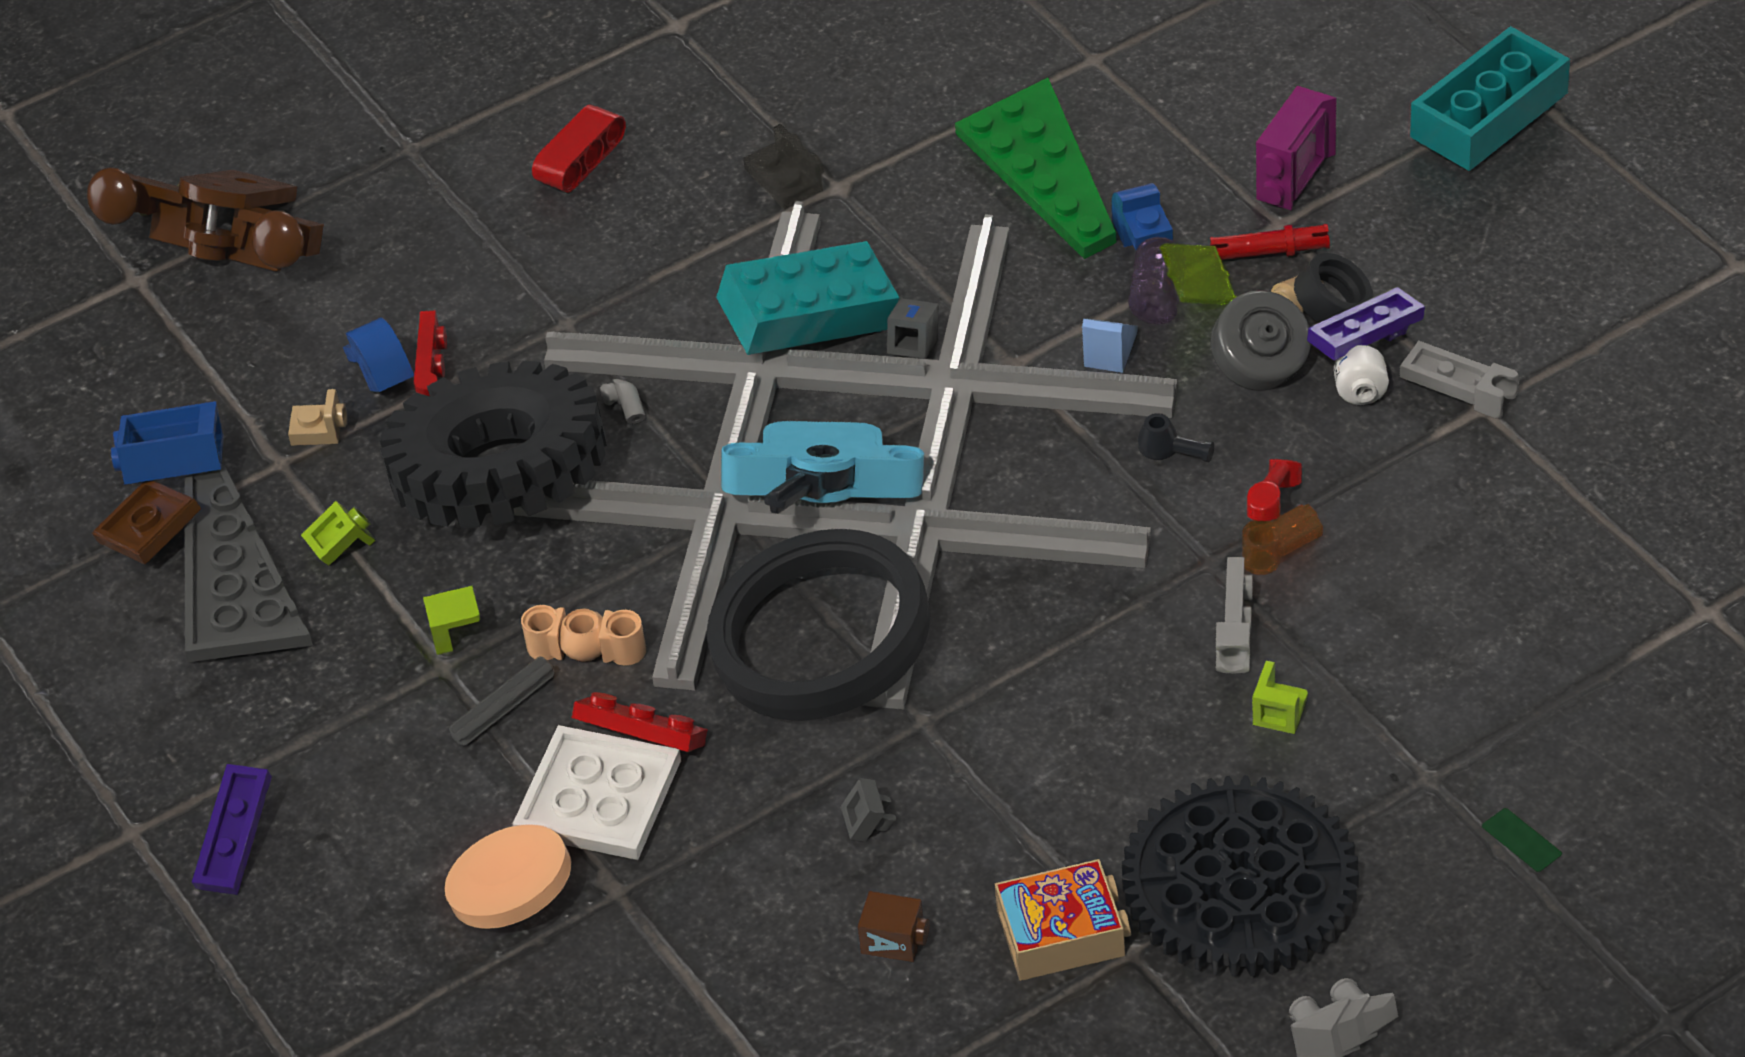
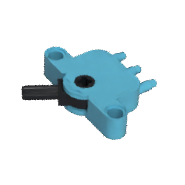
(821, 464)

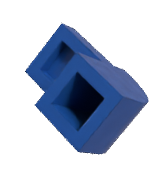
(1139, 215)
(378, 355)

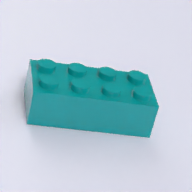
(1489, 98)
(806, 297)

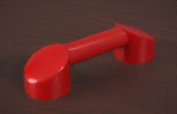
(1264, 496)

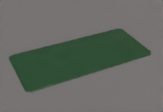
(1521, 839)

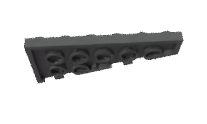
(231, 583)

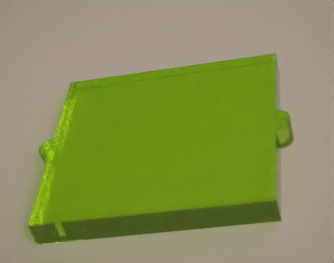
(1197, 273)

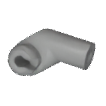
(626, 396)

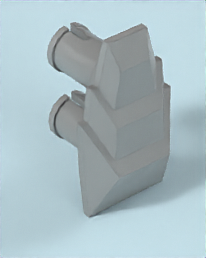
(1340, 1025)

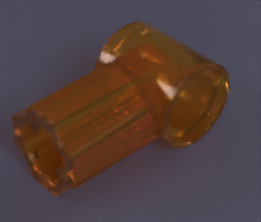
(1270, 540)

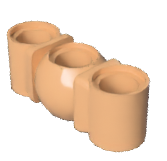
(584, 635)

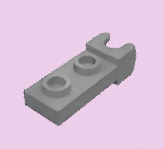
(1461, 378)
(1234, 633)

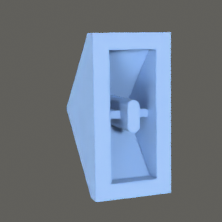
(1107, 344)

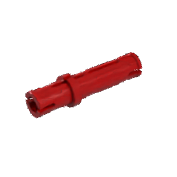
(1272, 242)

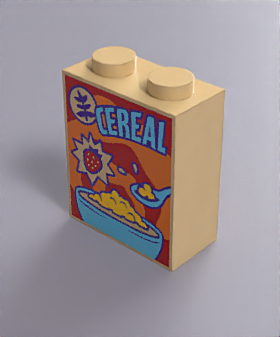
(1061, 919)

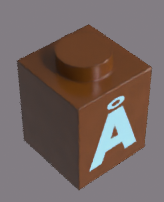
(892, 926)

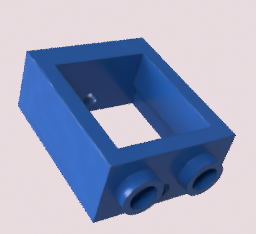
(168, 443)

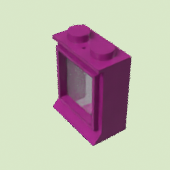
(1295, 146)

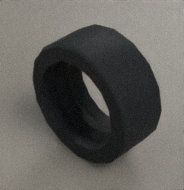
(1339, 273)

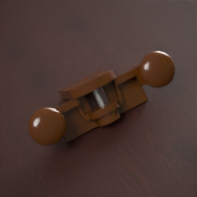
(180, 214)

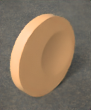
(508, 876)

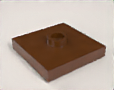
(146, 521)

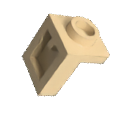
(318, 422)

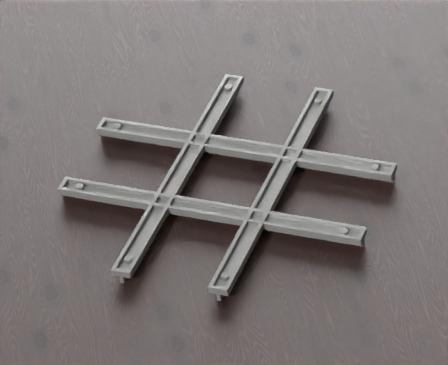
(918, 527)

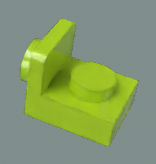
(336, 532)

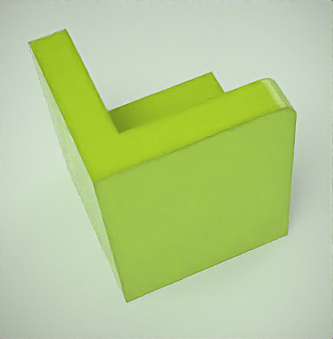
(450, 611)
(1277, 704)

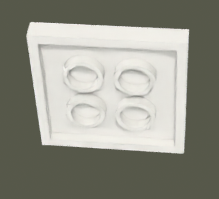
(599, 790)

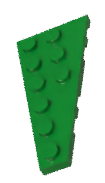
(1038, 157)

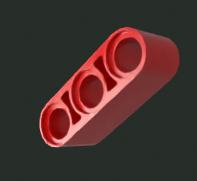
(578, 148)

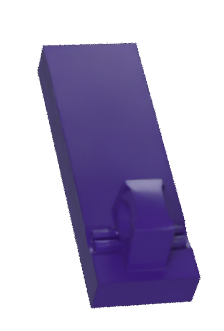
(1368, 322)
(231, 829)

